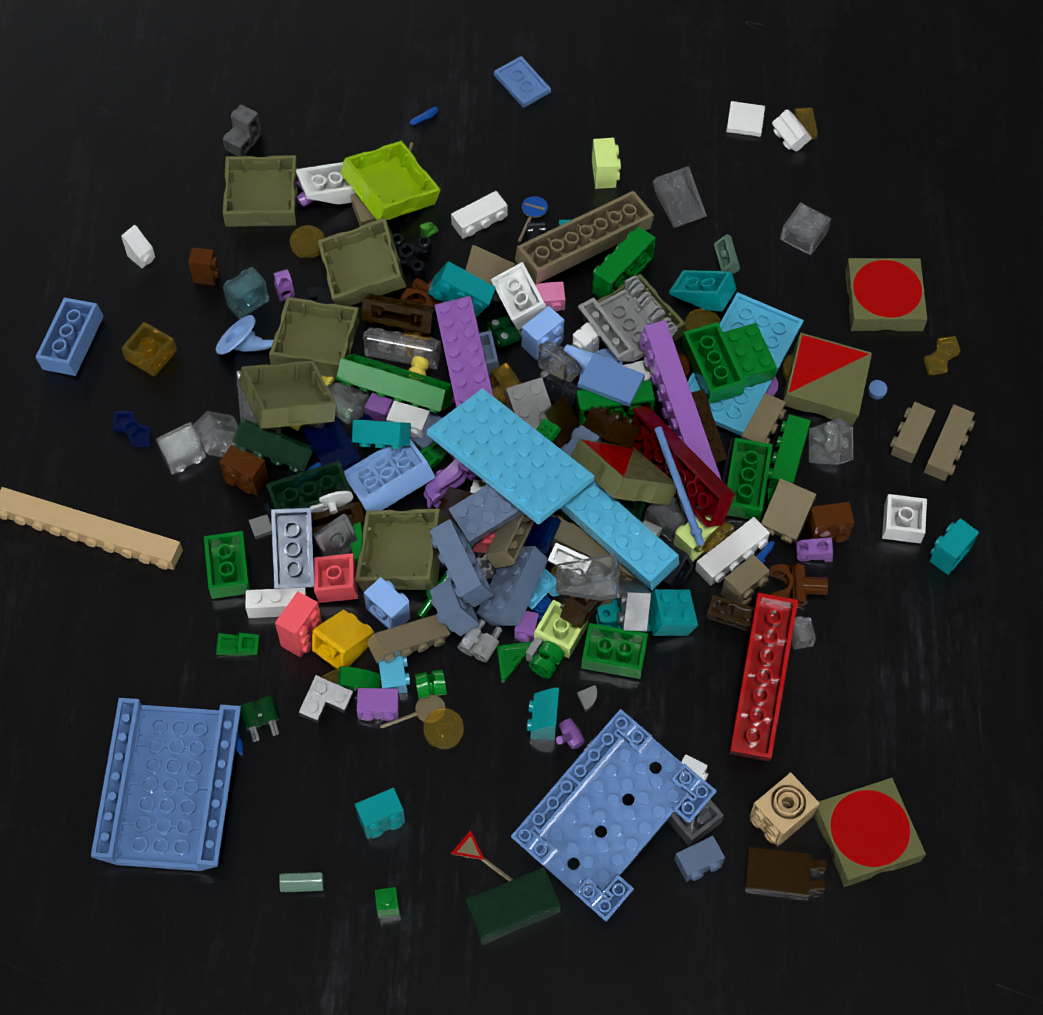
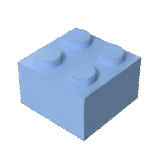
(543, 328)
(387, 604)

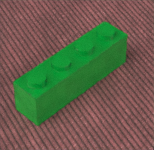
(790, 450)

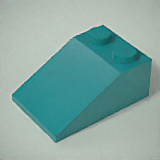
(705, 288)

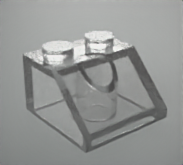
(558, 362)
(181, 448)

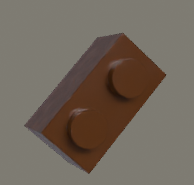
(203, 266)

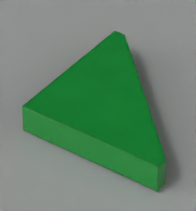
(510, 657)

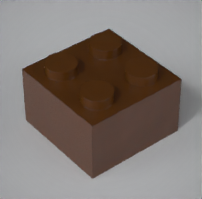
(244, 470)
(830, 521)

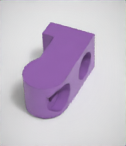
(283, 283)
(815, 549)

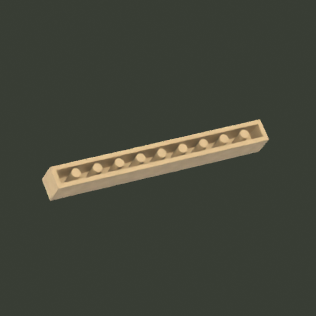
(89, 529)

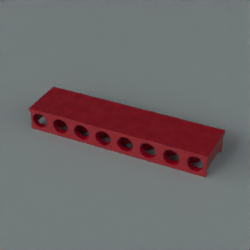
(699, 481)

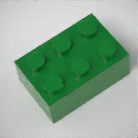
(751, 354)
(227, 564)
(614, 651)

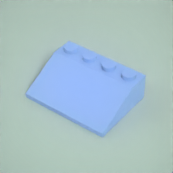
(388, 476)

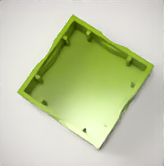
(390, 181)

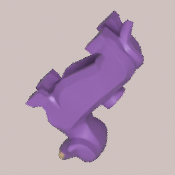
(451, 476)

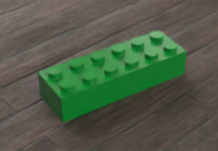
(395, 382)

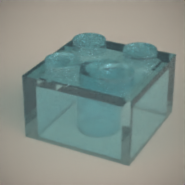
(246, 292)

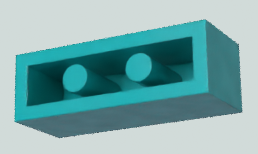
(381, 433)

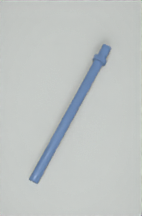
(696, 531)

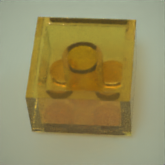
(149, 349)

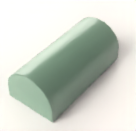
(726, 254)
(301, 882)

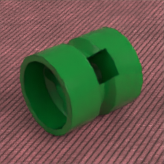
(546, 659)
(430, 684)

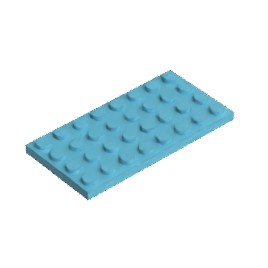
(779, 333)
(510, 456)

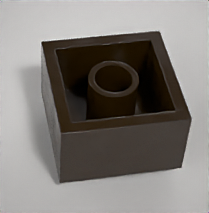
(612, 426)

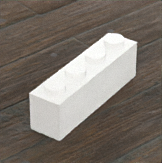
(732, 551)

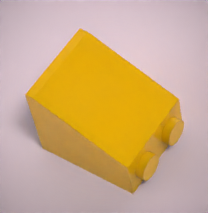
(341, 639)

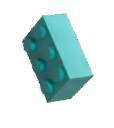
(457, 283)

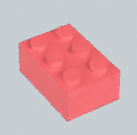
(297, 624)

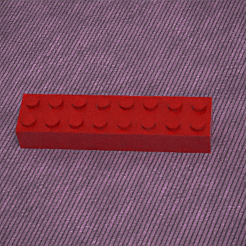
(763, 677)

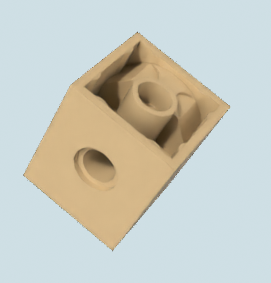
(783, 810)

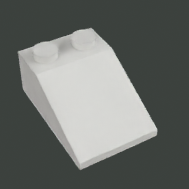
(325, 184)
(519, 295)

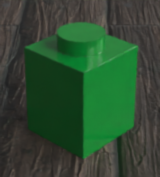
(387, 902)

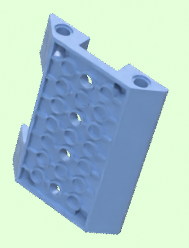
(593, 797)

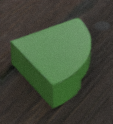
(428, 229)

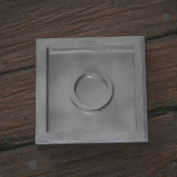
(335, 537)

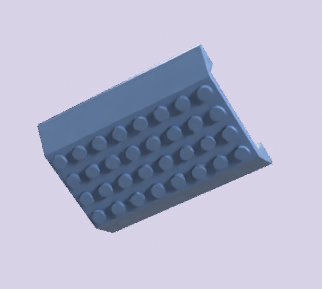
(166, 786)

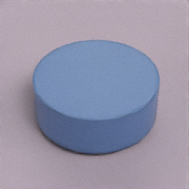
(877, 389)

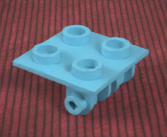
(546, 585)

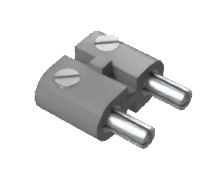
(480, 644)

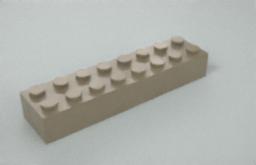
(583, 237)

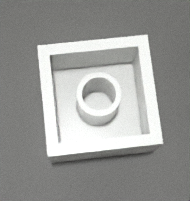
(904, 518)

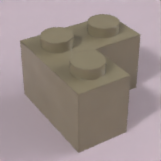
(744, 580)

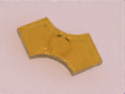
(946, 349)

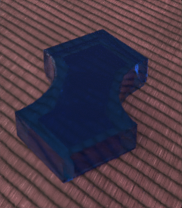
(138, 434)

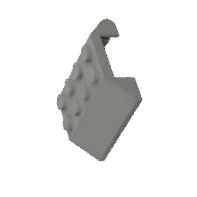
(622, 319)

